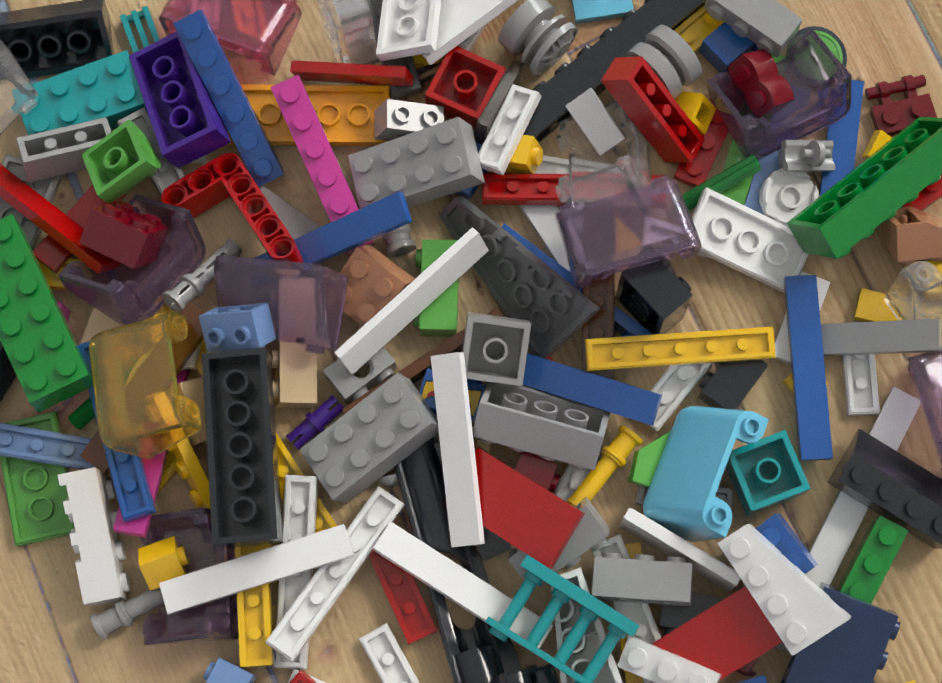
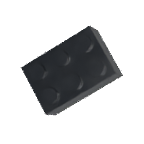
(654, 296)

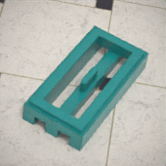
(135, 17)

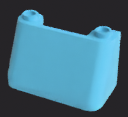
(692, 468)

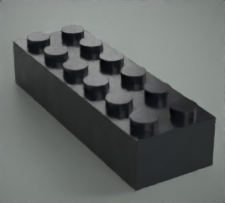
(242, 448)

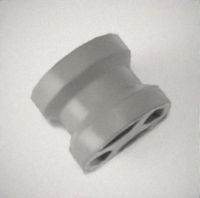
(399, 242)

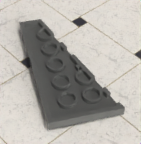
(522, 281)

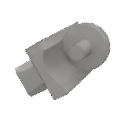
(806, 156)

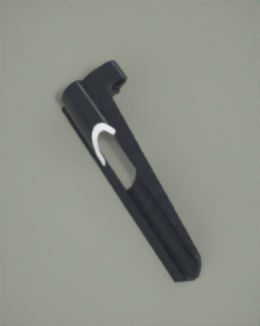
(471, 653)

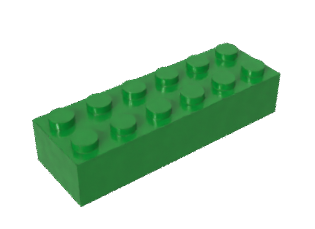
(872, 191)
(35, 327)

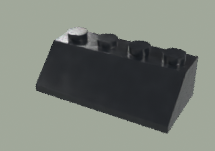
(57, 36)
(891, 487)

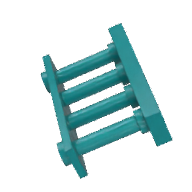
(562, 593)

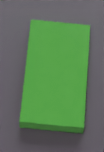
(35, 491)

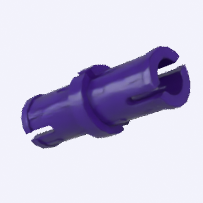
(315, 422)

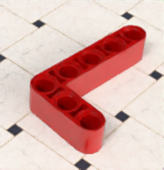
(229, 178)

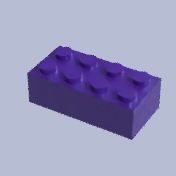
(177, 102)

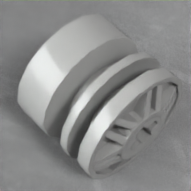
(537, 35)

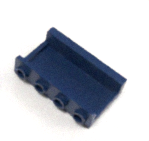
(849, 651)

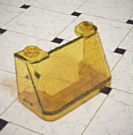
(139, 388)

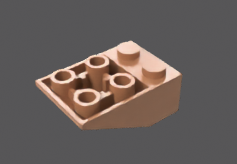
(912, 236)

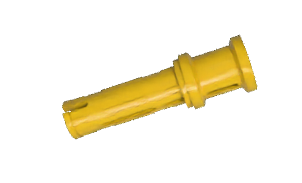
(612, 457)

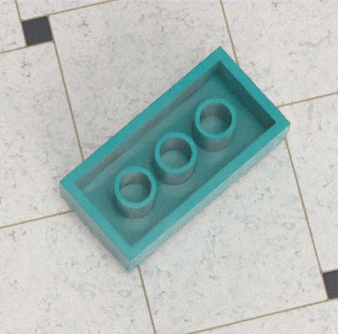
(86, 94)

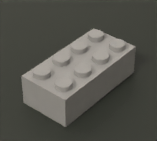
(419, 165)
(541, 424)
(371, 439)

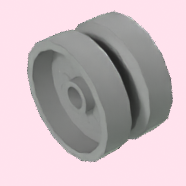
(669, 58)

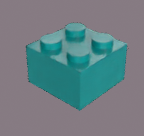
(766, 473)

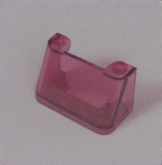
(249, 27)

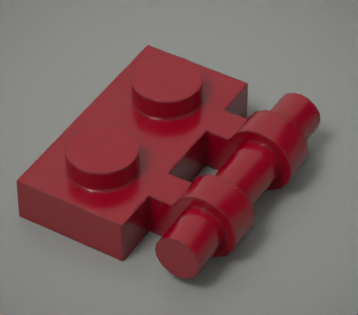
(897, 115)

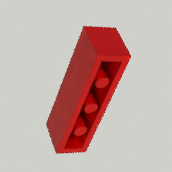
(653, 109)

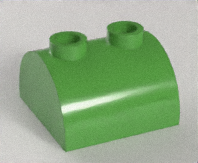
(120, 161)

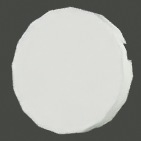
(786, 195)

